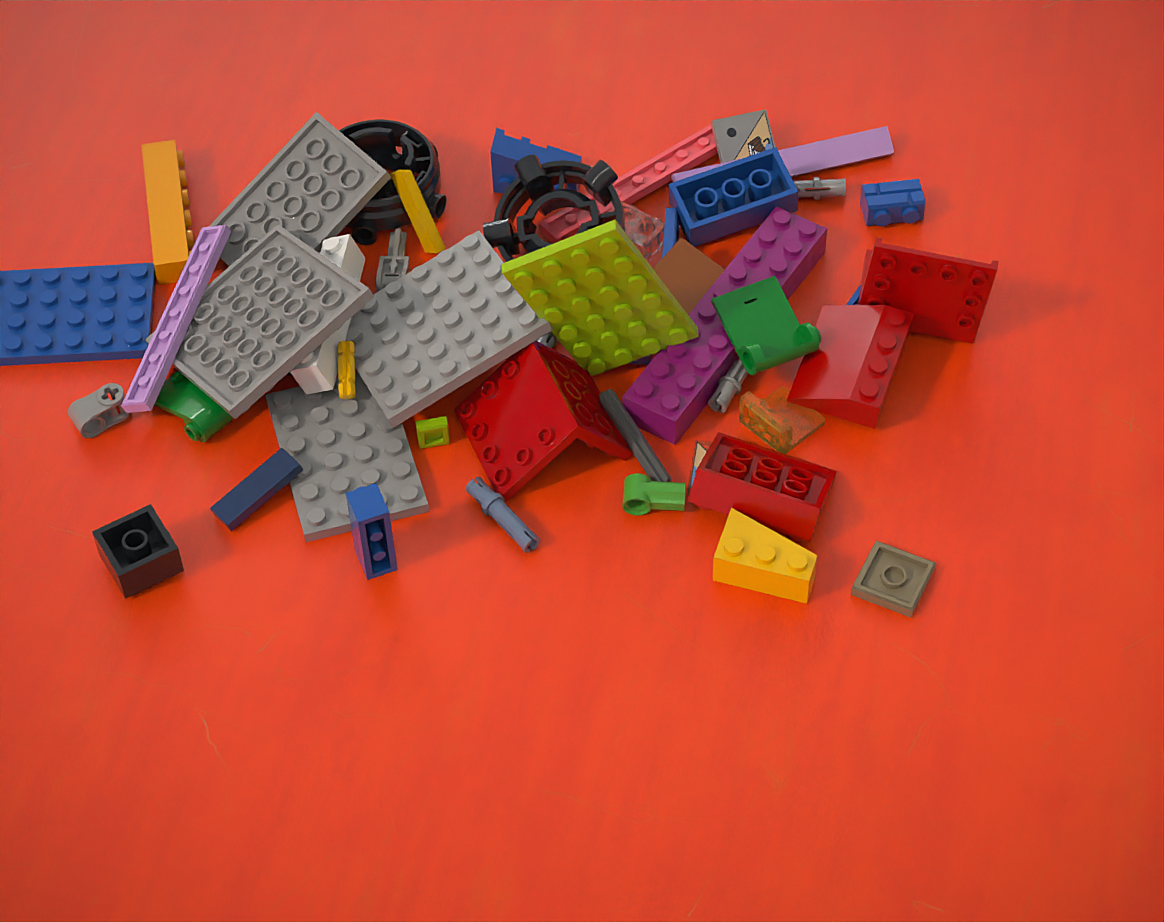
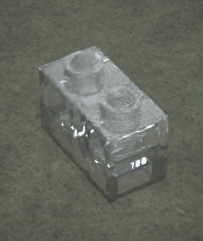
(643, 230)

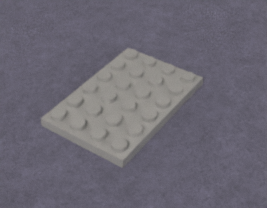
(306, 188)
(340, 450)

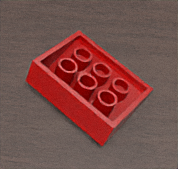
(853, 362)
(762, 485)

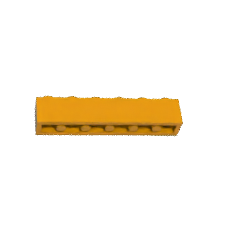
(167, 210)

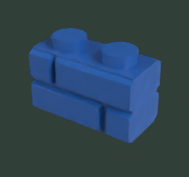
(892, 202)

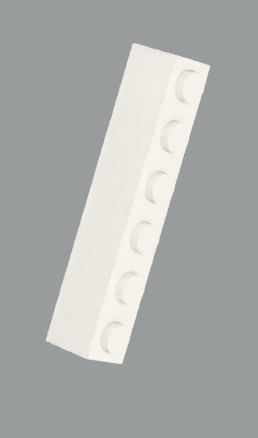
(320, 367)

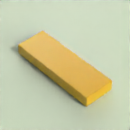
(418, 211)

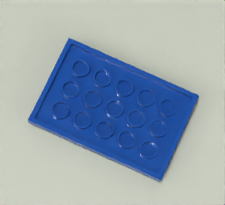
(76, 313)

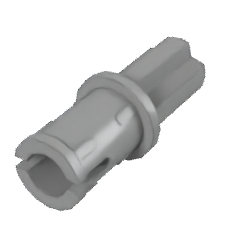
(728, 387)

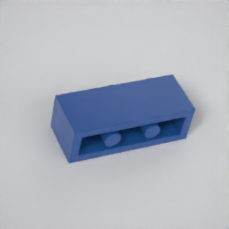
(371, 531)

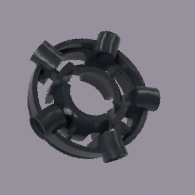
(536, 183)
(385, 209)

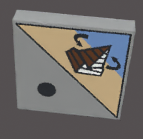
(742, 135)

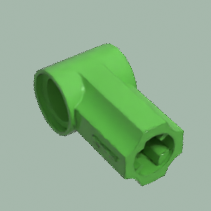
(643, 494)

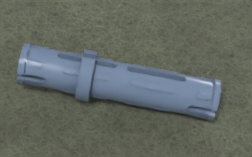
(494, 506)

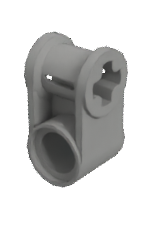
(97, 412)

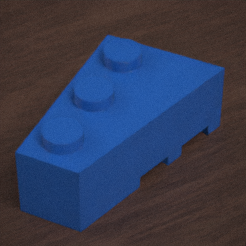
(508, 151)

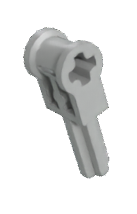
(395, 263)

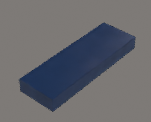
(256, 489)

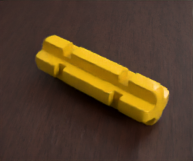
(346, 370)

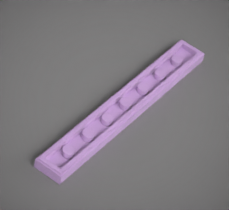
(825, 153)
(175, 319)

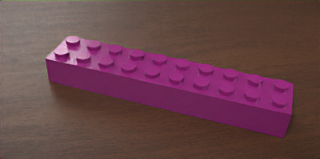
(686, 375)

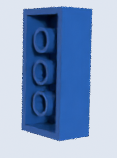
(732, 196)

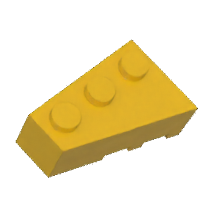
(763, 560)

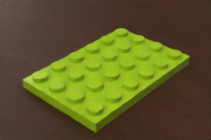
(600, 298)

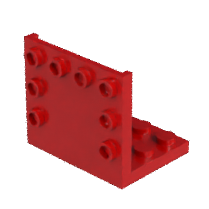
(939, 289)
(532, 413)

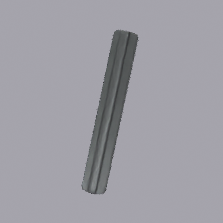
(633, 436)

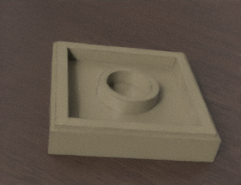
(893, 579)

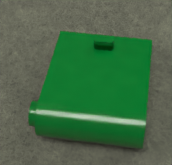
(764, 326)
(198, 411)

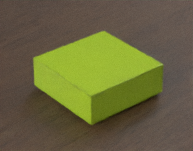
(432, 432)

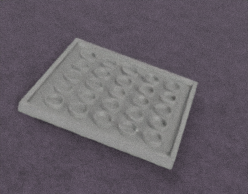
(265, 319)
(440, 328)

